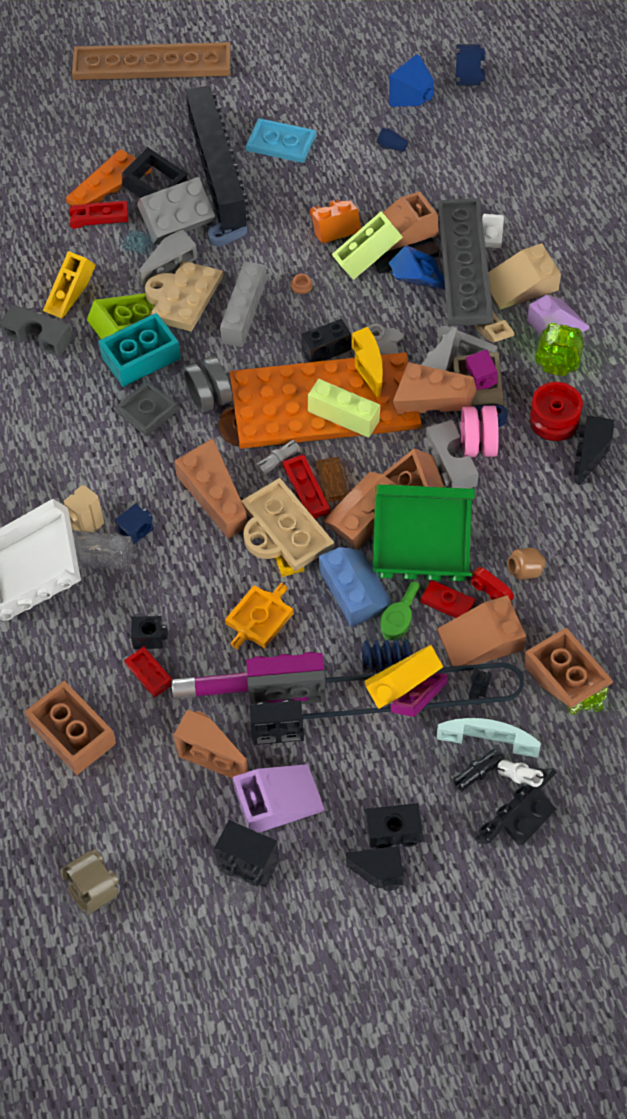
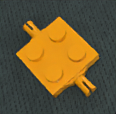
(259, 616)

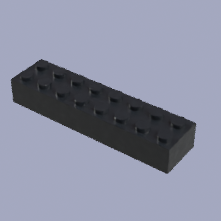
(217, 159)

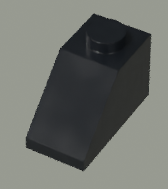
(378, 867)

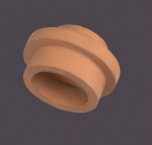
(301, 284)

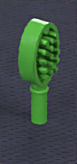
(398, 616)

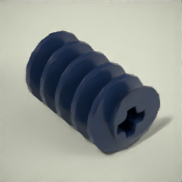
(384, 655)

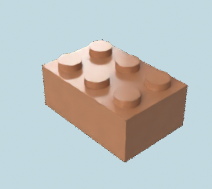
(70, 727)

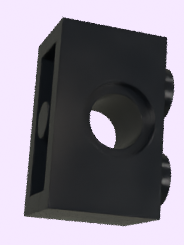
(404, 816)

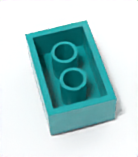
(139, 349)

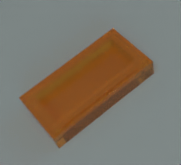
(331, 479)

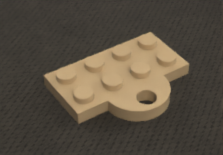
(182, 294)
(283, 526)

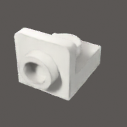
(493, 230)

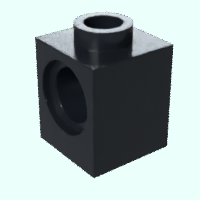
(141, 625)

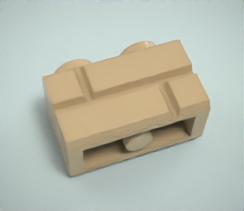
(84, 510)

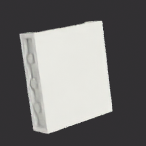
(36, 558)

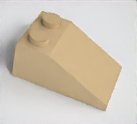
(524, 277)

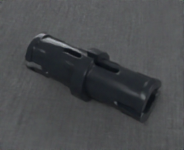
(477, 770)

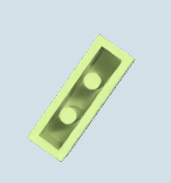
(367, 245)
(343, 408)

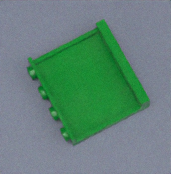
(422, 532)

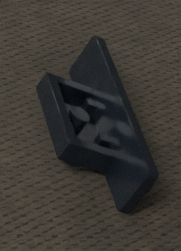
(523, 813)

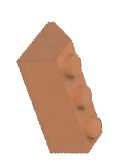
(415, 469)
(355, 513)

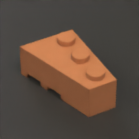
(433, 389)

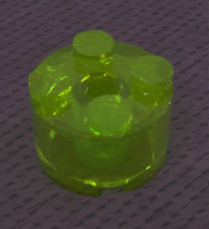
(560, 349)

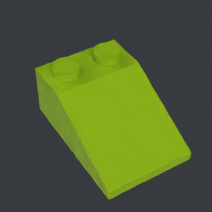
(117, 313)

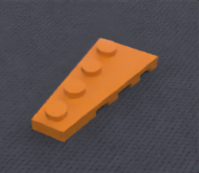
(103, 181)

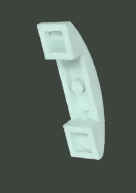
(489, 729)

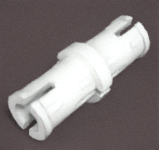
(520, 773)

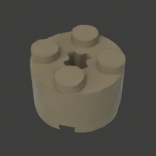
(90, 881)

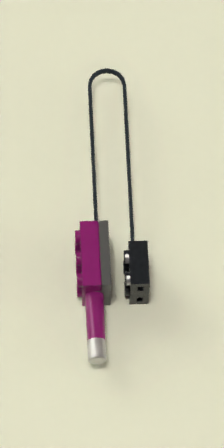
(287, 681)

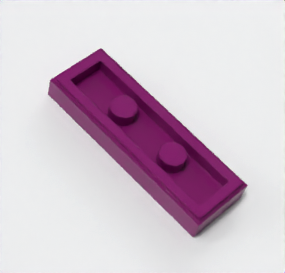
(418, 697)

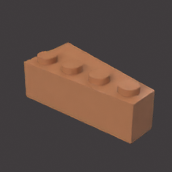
(211, 485)

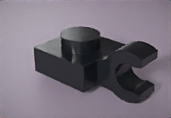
(480, 684)

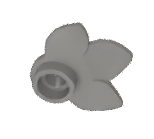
(386, 338)

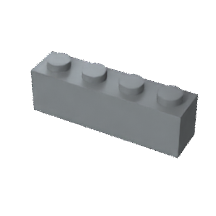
(243, 304)

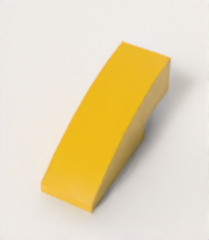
(368, 359)

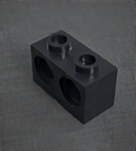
(326, 341)

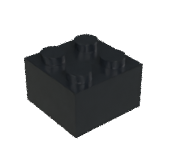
(246, 854)

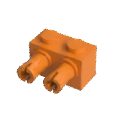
(335, 221)

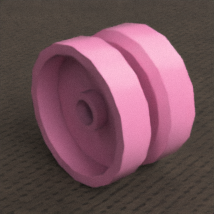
(475, 431)

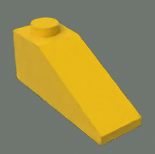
(69, 284)
(403, 676)

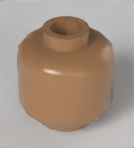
(526, 563)

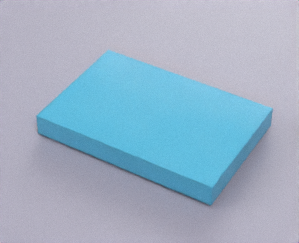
(281, 140)

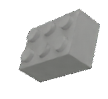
(175, 209)

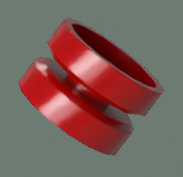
(555, 411)

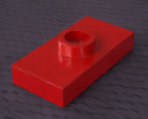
(446, 600)
(148, 672)

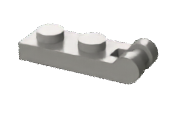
(468, 344)

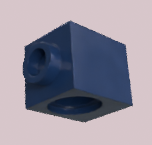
(134, 523)

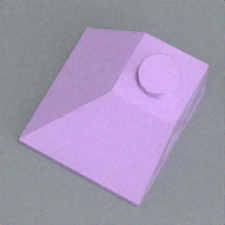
(553, 310)

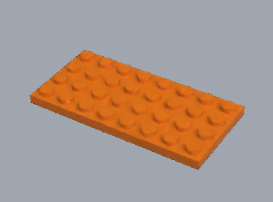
(274, 401)

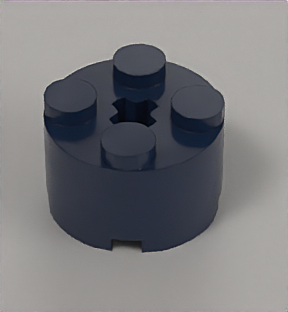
(469, 64)

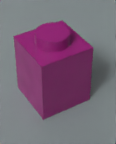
(482, 369)

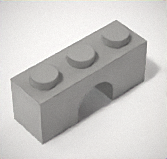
(455, 472)

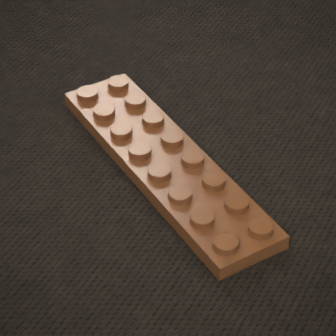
(151, 61)

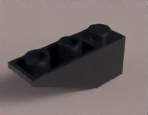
(596, 443)

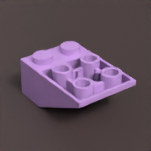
(277, 796)

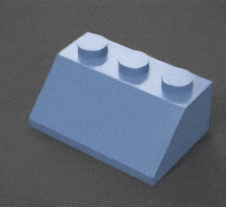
(353, 584)

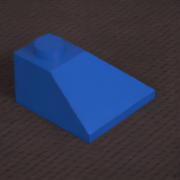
(410, 84)
(417, 268)

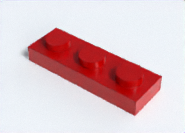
(306, 486)

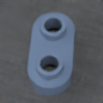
(226, 238)

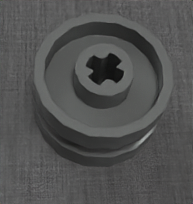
(207, 384)

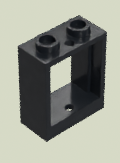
(147, 159)

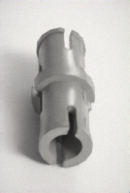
(277, 457)

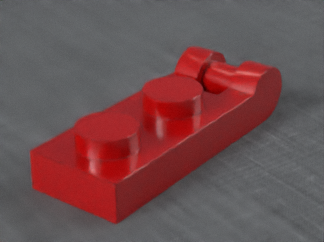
(98, 213)

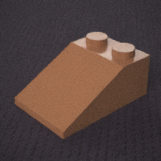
(483, 633)
(566, 668)
(206, 745)

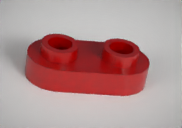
(485, 581)

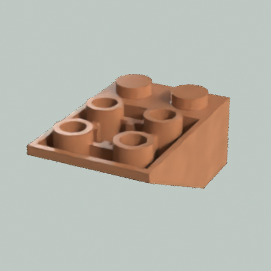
(413, 219)

